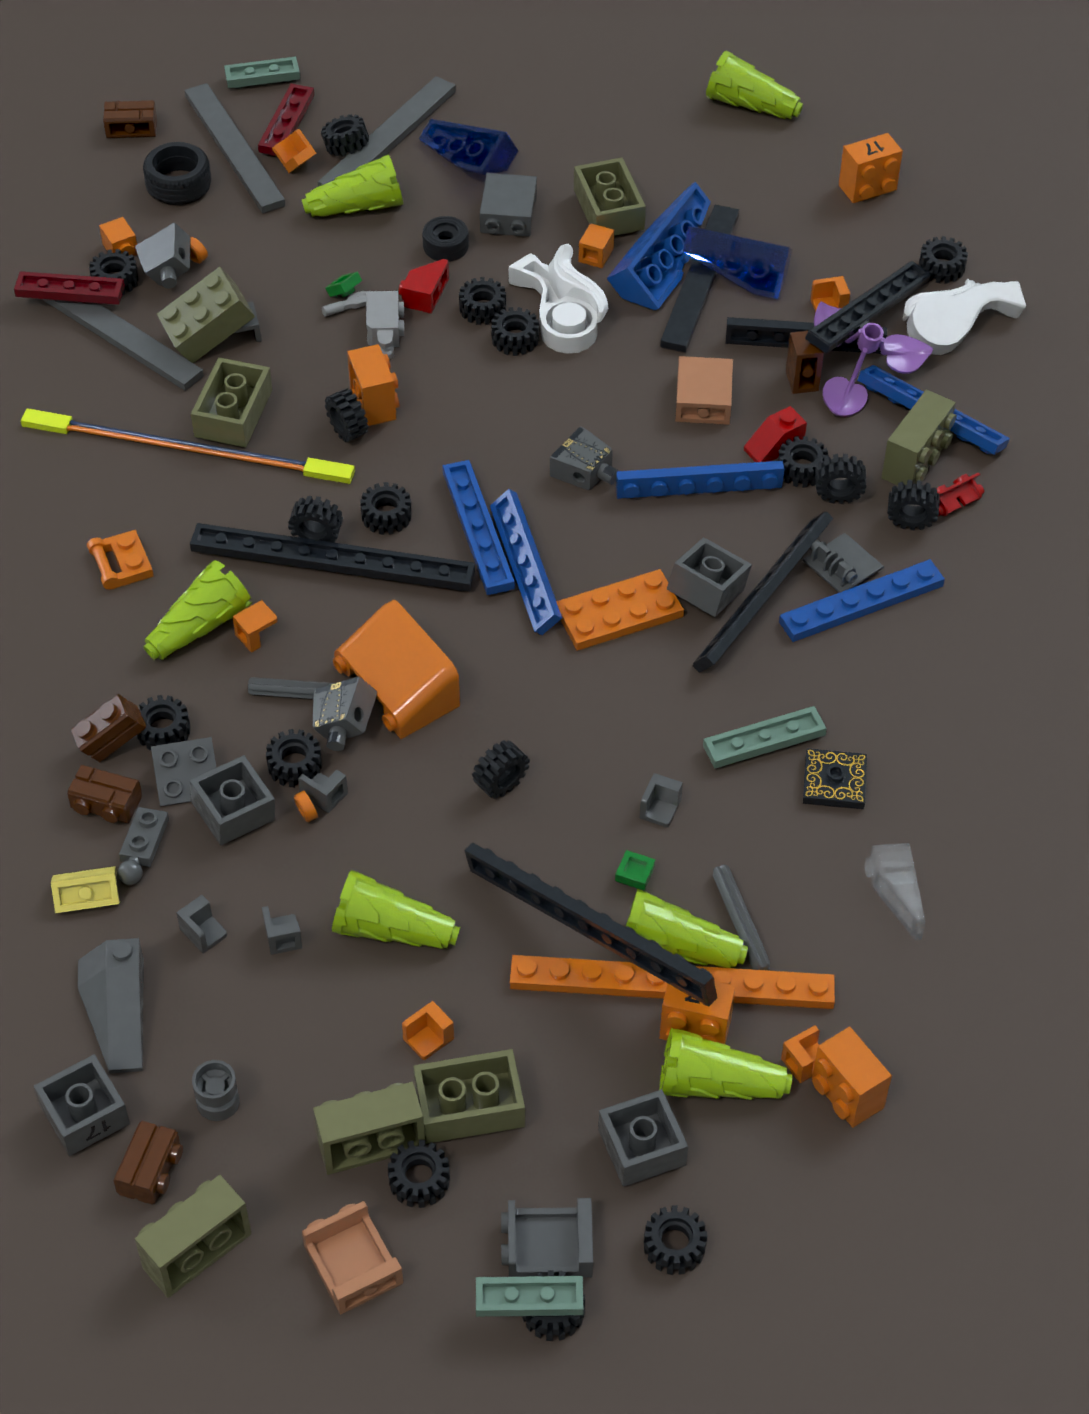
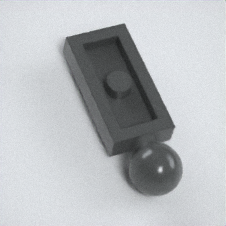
(141, 844)

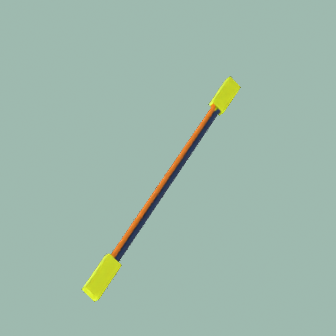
(311, 468)

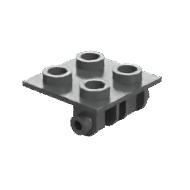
(842, 562)
(178, 764)

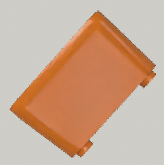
(403, 666)

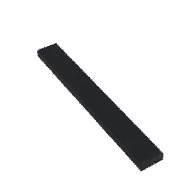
(696, 287)
(868, 307)
(762, 592)

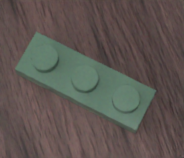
(262, 72)
(529, 1296)

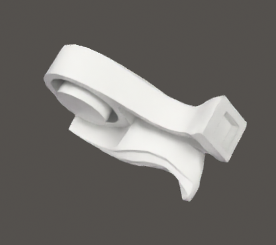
(569, 300)
(948, 315)

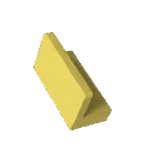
(85, 889)

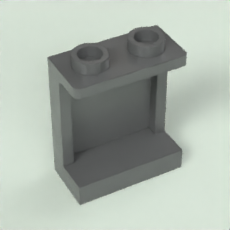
(508, 204)
(548, 1240)

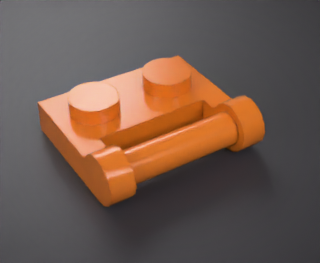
(129, 557)

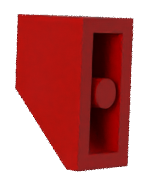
(424, 286)
(774, 432)

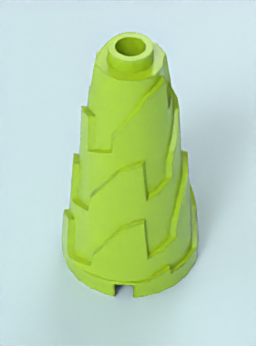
(742, 85)
(366, 188)
(199, 610)
(387, 915)
(684, 933)
(715, 1070)

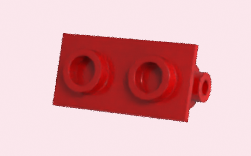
(964, 488)

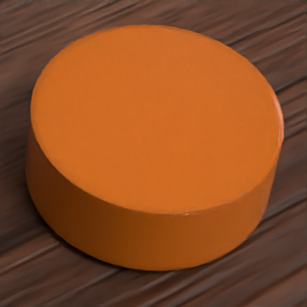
(197, 251)
(305, 806)

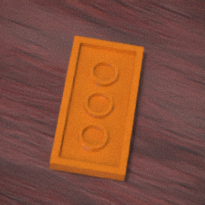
(619, 609)

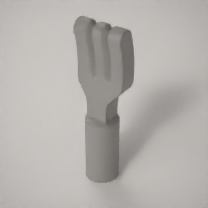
(354, 301)

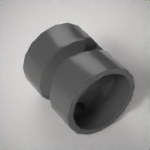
(215, 1090)

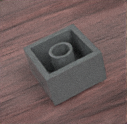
(709, 577)
(232, 800)
(82, 1105)
(642, 1137)

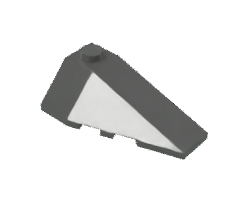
(113, 997)

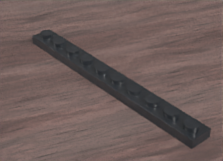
(333, 557)
(592, 924)

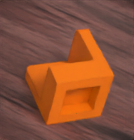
(294, 150)
(596, 245)
(830, 291)
(251, 622)
(428, 1030)
(800, 1053)

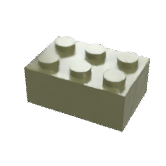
(609, 196)
(205, 315)
(231, 402)
(919, 439)
(469, 1096)
(368, 1126)
(193, 1235)

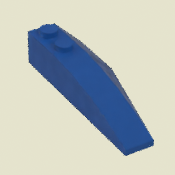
(657, 258)

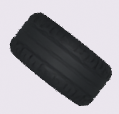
(176, 157)

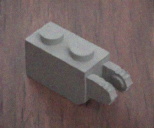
(383, 320)

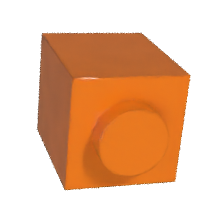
(118, 235)

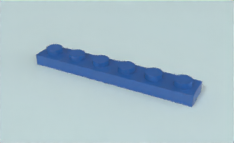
(907, 395)
(699, 479)
(478, 527)
(525, 562)
(861, 600)

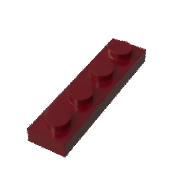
(286, 117)
(69, 287)

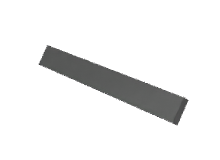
(395, 127)
(235, 148)
(132, 341)

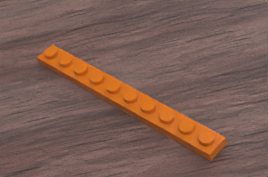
(629, 980)

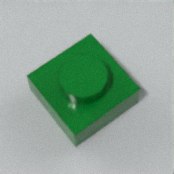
(344, 285)
(635, 870)

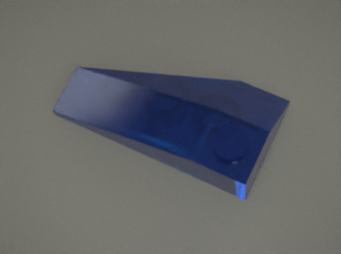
(470, 147)
(747, 262)

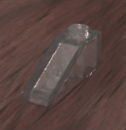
(897, 885)

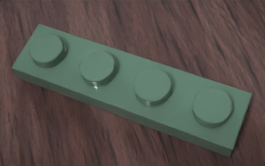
(764, 737)

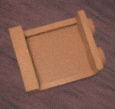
(704, 390)
(351, 1257)

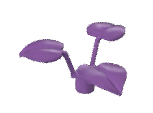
(903, 356)

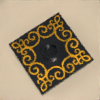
(835, 778)

